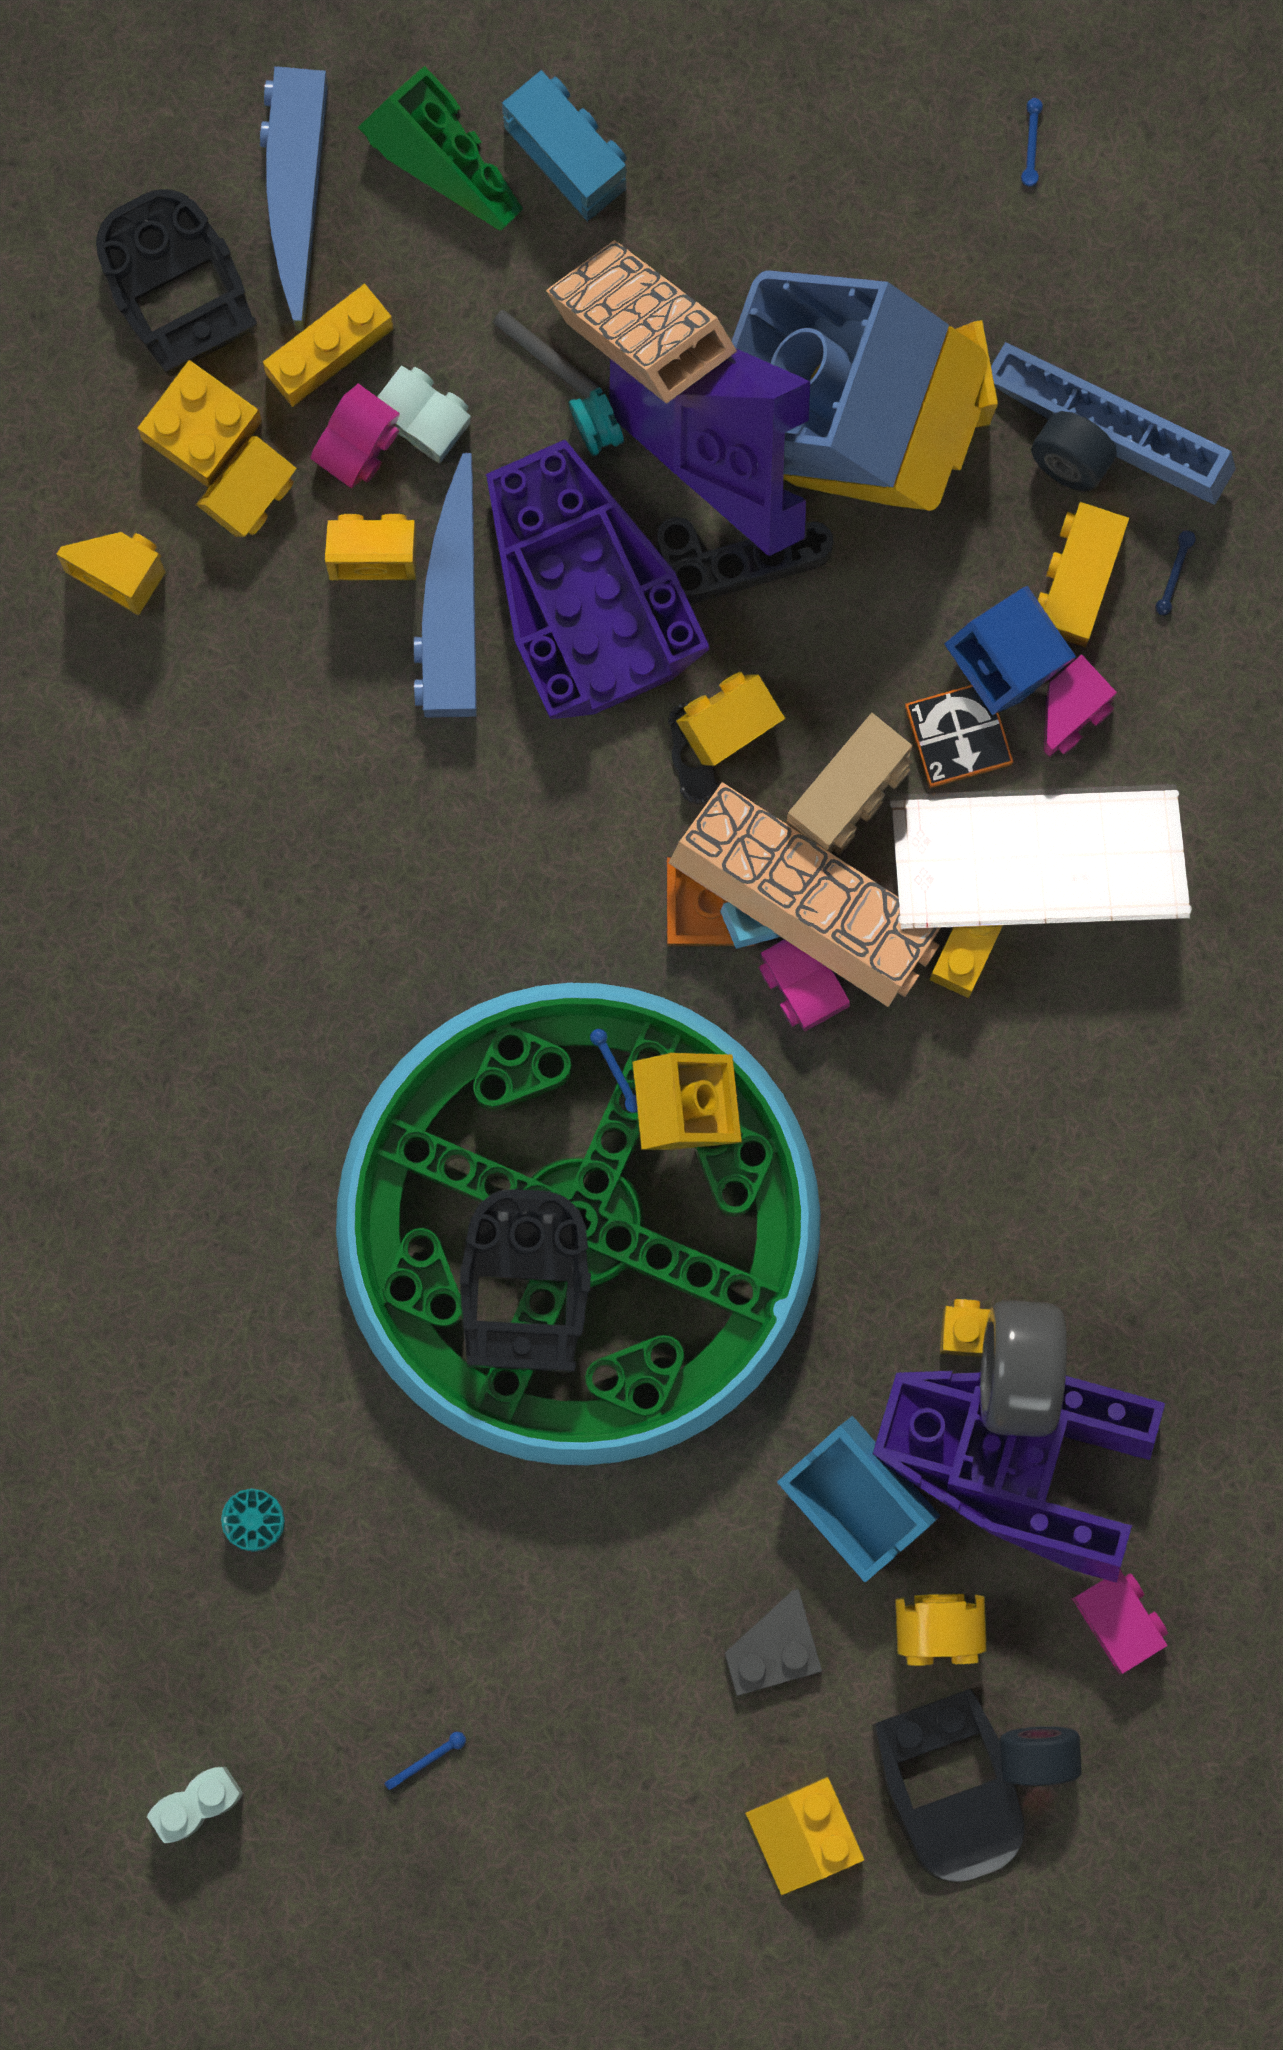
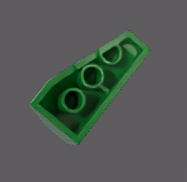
(423, 137)

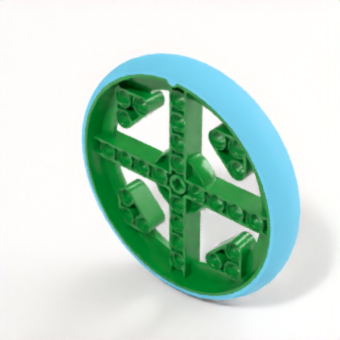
(404, 1333)

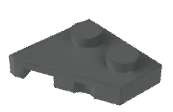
(774, 1649)

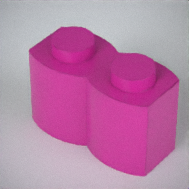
(355, 437)
(806, 984)

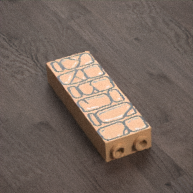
(641, 321)
(803, 895)

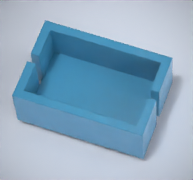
(565, 144)
(857, 1499)

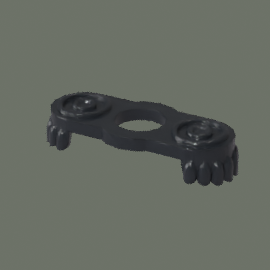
(696, 783)

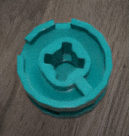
(596, 421)
(253, 1520)

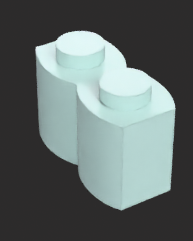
(426, 416)
(205, 1797)

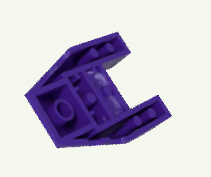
(1002, 1481)

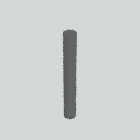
(544, 353)

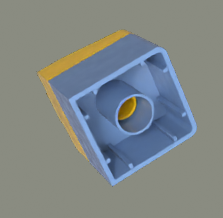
(885, 385)

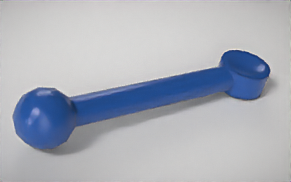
(1030, 175)
(599, 1038)
(456, 1740)

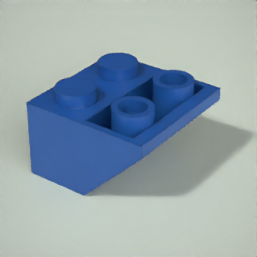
(1010, 650)

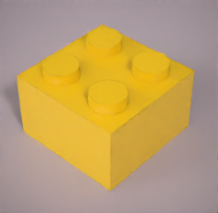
(199, 423)

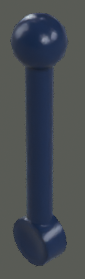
(1185, 540)

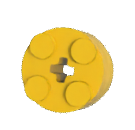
(941, 1628)

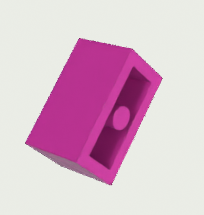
(1121, 1621)

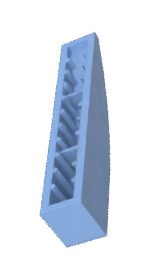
(293, 171)
(1138, 434)
(449, 608)

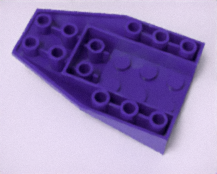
(726, 441)

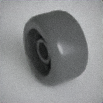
(1023, 1368)

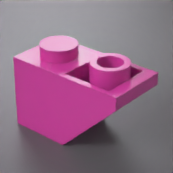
(1073, 701)

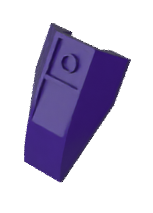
(585, 587)

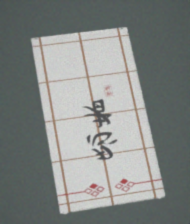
(1039, 856)

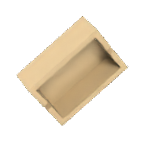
(852, 785)

